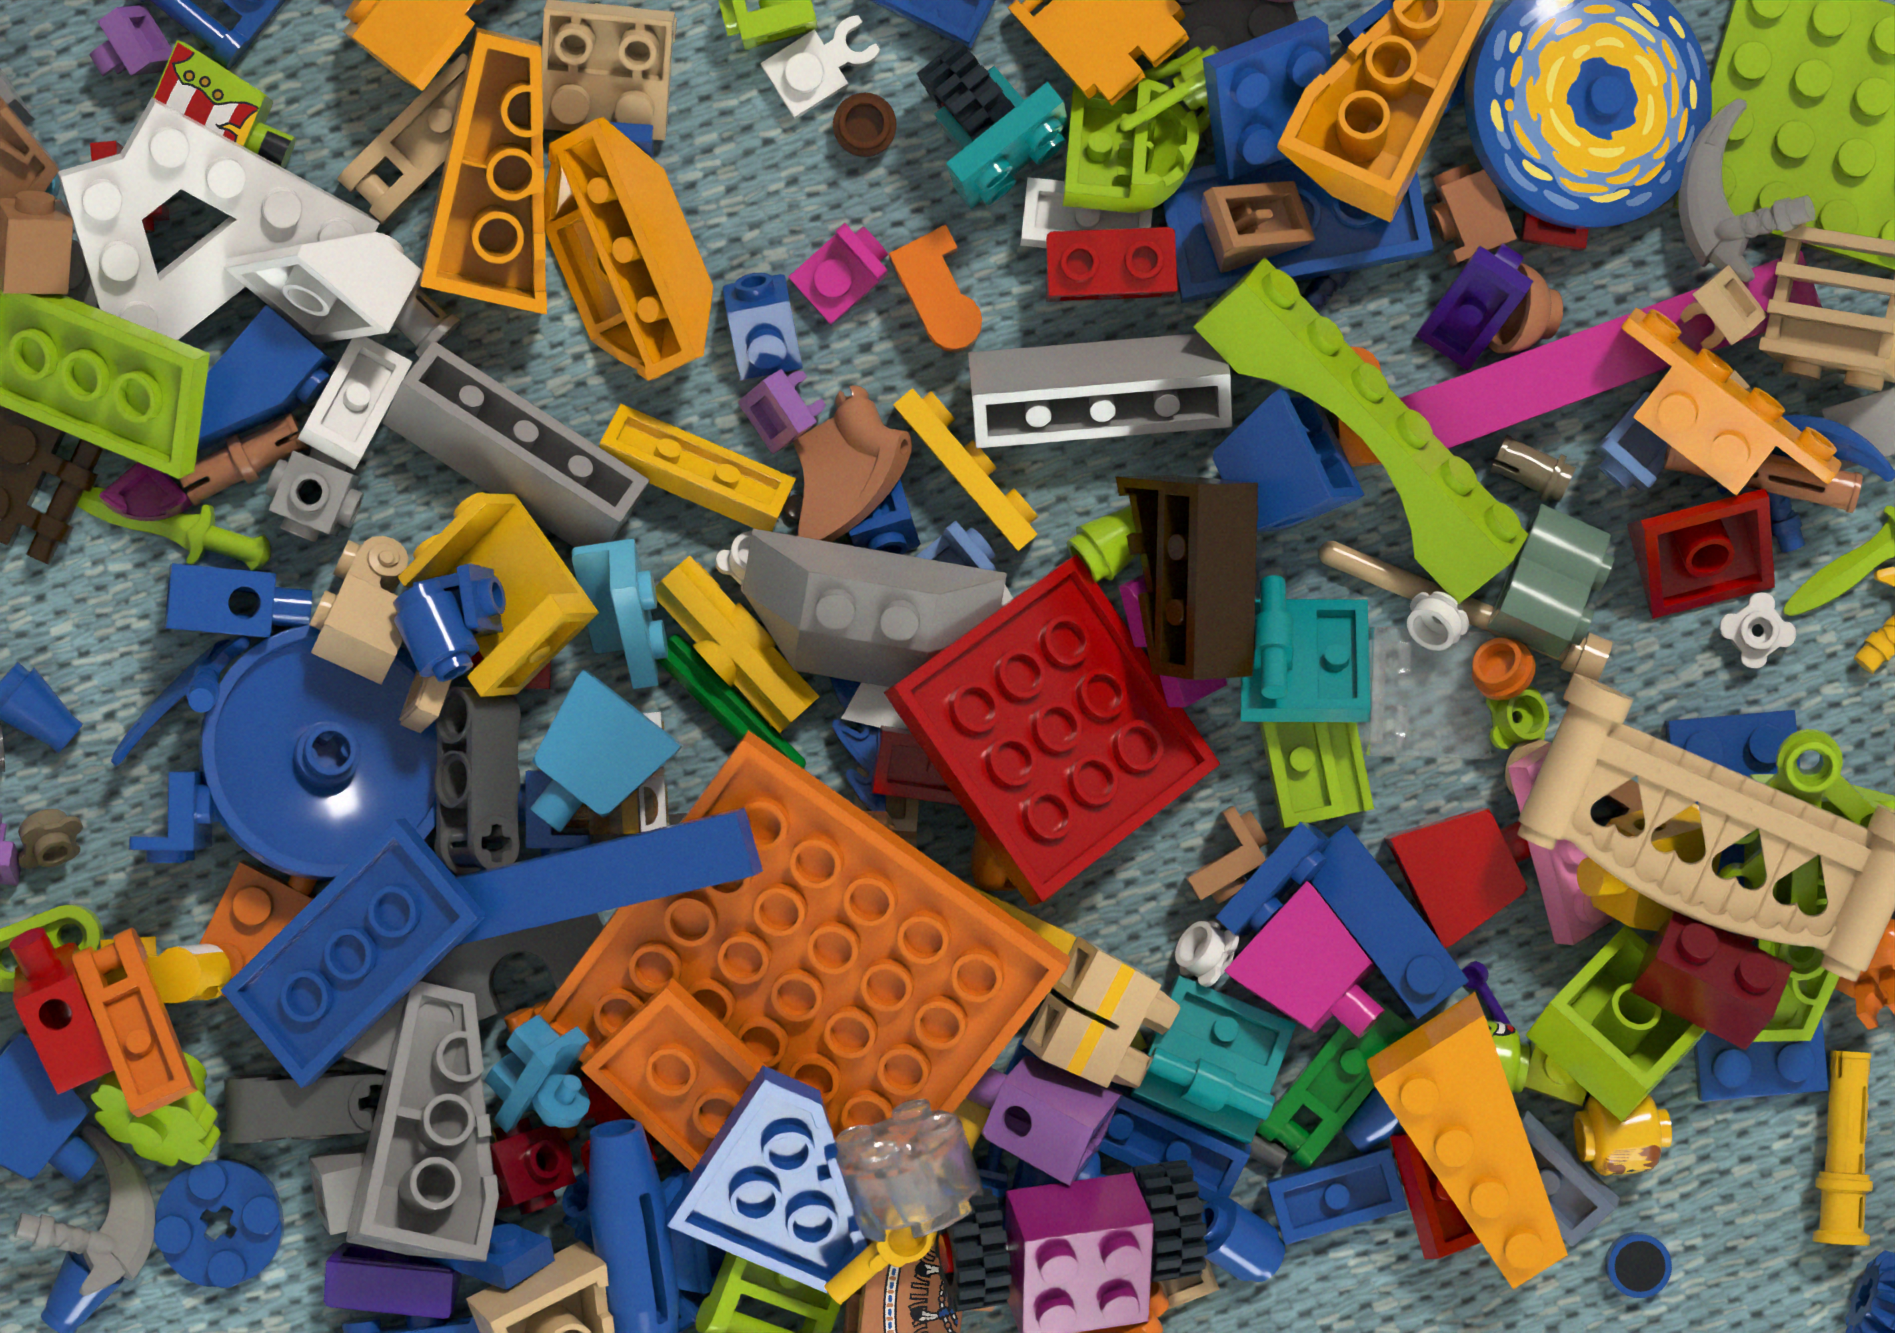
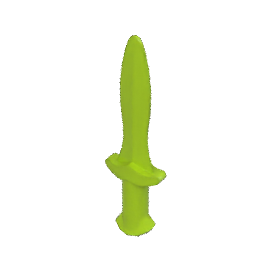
(191, 531)
(1845, 571)

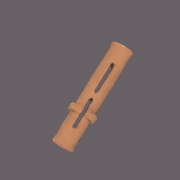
(1786, 478)

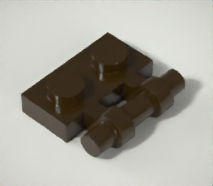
(25, 458)

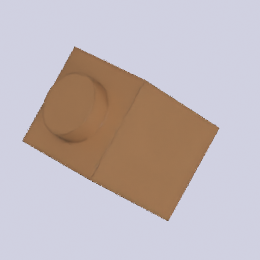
(35, 244)

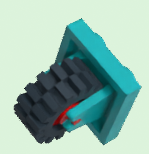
(990, 124)

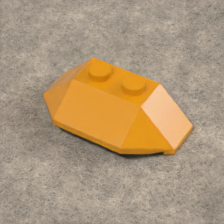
(626, 250)

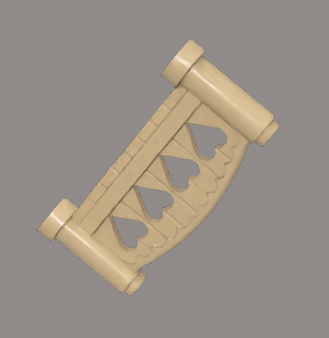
(1600, 753)

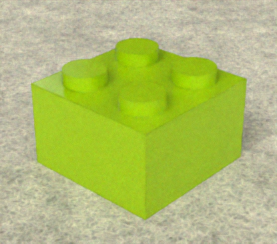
(1610, 1036)

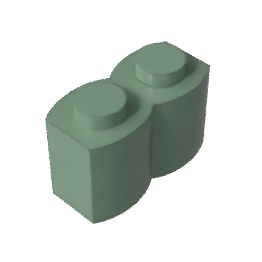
(1552, 581)

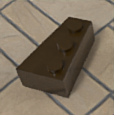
(1197, 572)

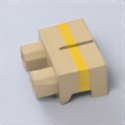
(1094, 1046)

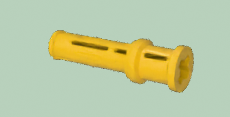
(1844, 1179)

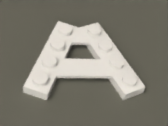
(173, 153)

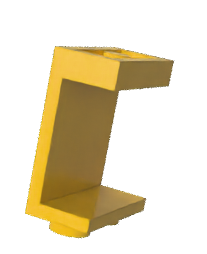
(540, 592)

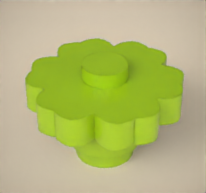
(165, 1135)

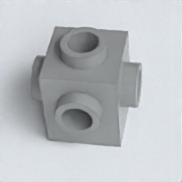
(336, 506)

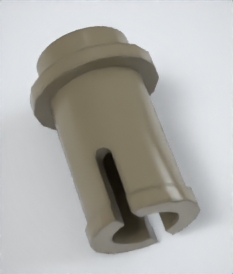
(1533, 469)

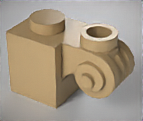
(359, 621)

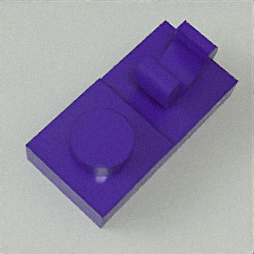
(1476, 305)

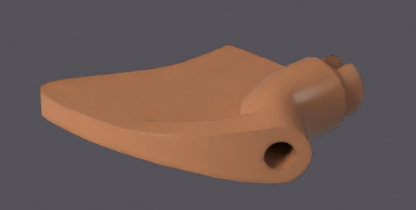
(848, 466)

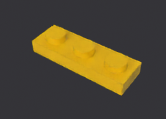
(968, 467)
(698, 469)

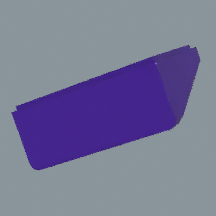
(389, 1282)

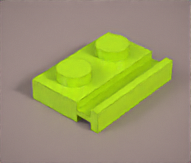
(1315, 770)

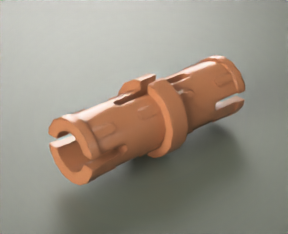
(243, 458)

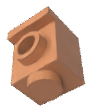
(1469, 213)

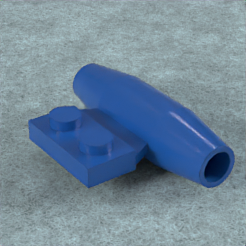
(631, 1232)

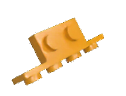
(1716, 418)

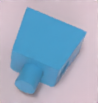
(597, 752)

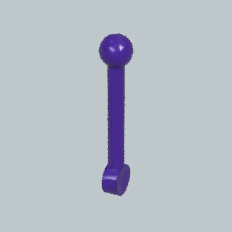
(1478, 976)

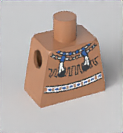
(903, 1301)

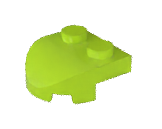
(1132, 167)

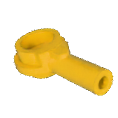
(896, 1251)

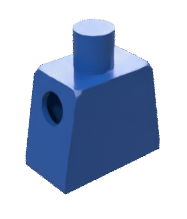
(1292, 457)
(201, 597)
(37, 1120)

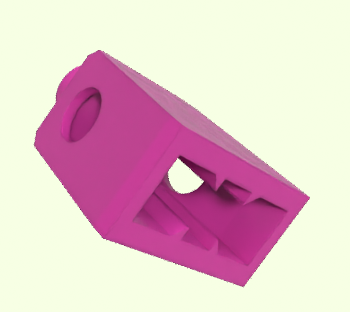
(1309, 966)

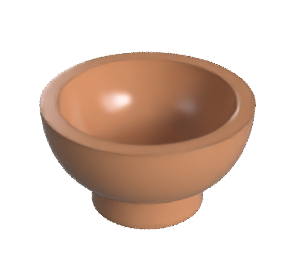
(1533, 319)

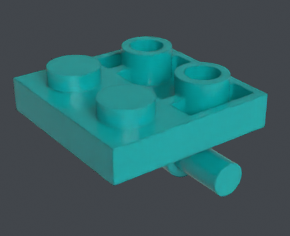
(1307, 659)
(1215, 1061)

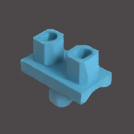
(539, 1077)

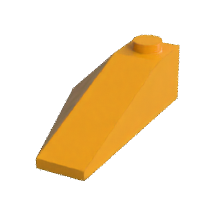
(410, 35)
(1379, 105)

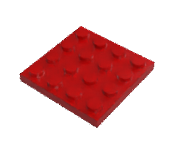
(1052, 730)

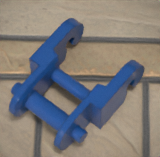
(992, 1172)

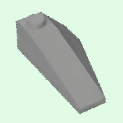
(428, 1155)

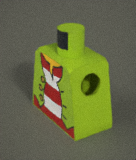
(222, 103)

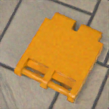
(1103, 38)

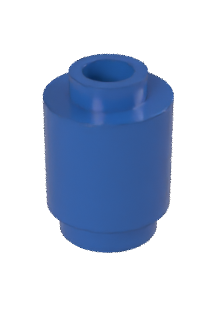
(435, 631)
(1241, 1241)

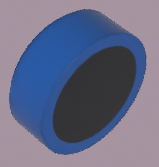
(1638, 1265)

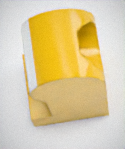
(182, 971)

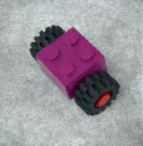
(1076, 1251)

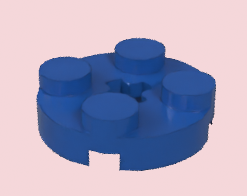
(255, 1214)

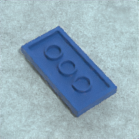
(1343, 233)
(353, 952)

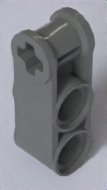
(477, 780)
(278, 1108)

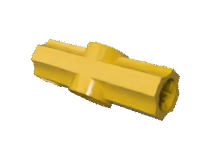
(734, 644)

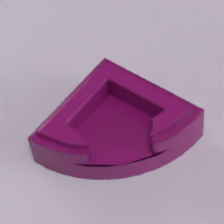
(145, 495)

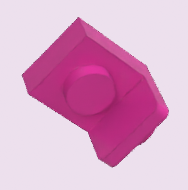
(841, 272)

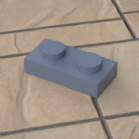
(1574, 1191)

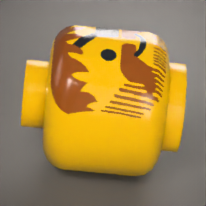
(1621, 1146)

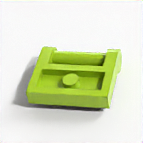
(742, 1276)

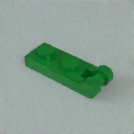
(1331, 1087)

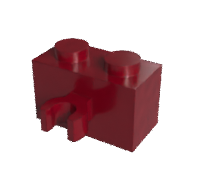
(1711, 978)

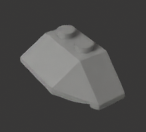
(862, 608)

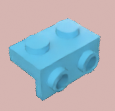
(623, 596)

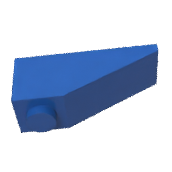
(261, 378)
(1386, 925)

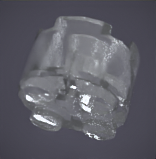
(908, 1171)

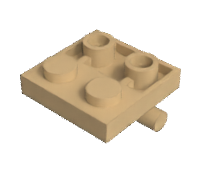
(606, 65)

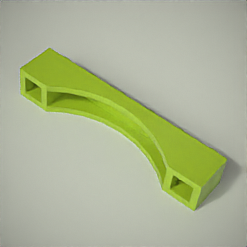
(1277, 336)

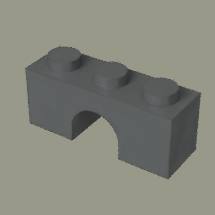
(473, 964)

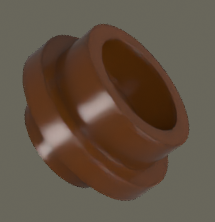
(864, 124)

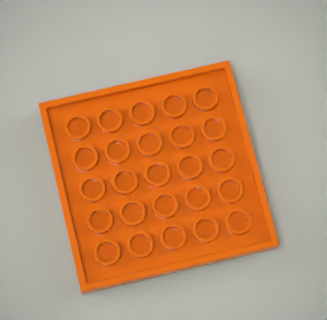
(830, 964)

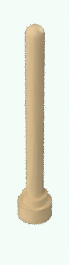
(1586, 659)

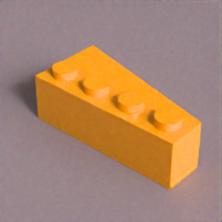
(491, 192)
(1465, 1123)

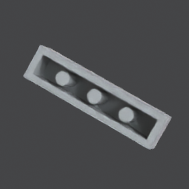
(1098, 390)
(514, 449)

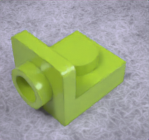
(770, 23)

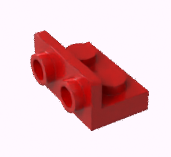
(1111, 264)

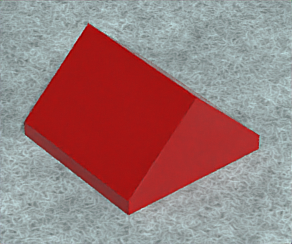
(1705, 553)

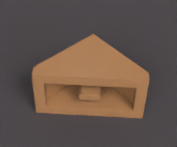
(1254, 222)

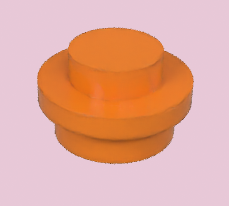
(1503, 668)

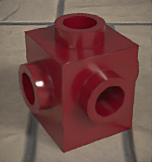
(530, 1166)

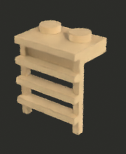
(1828, 339)

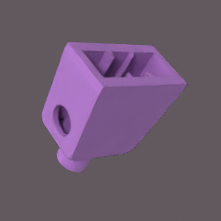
(1046, 1115)

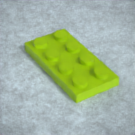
(102, 379)

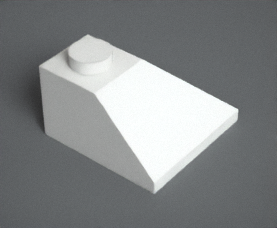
(332, 285)

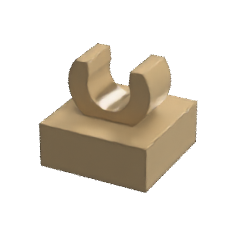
(1728, 305)

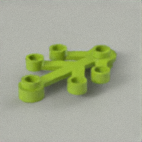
(1808, 786)

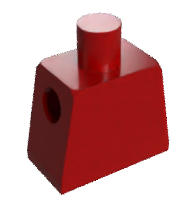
(1460, 870)
(57, 1011)

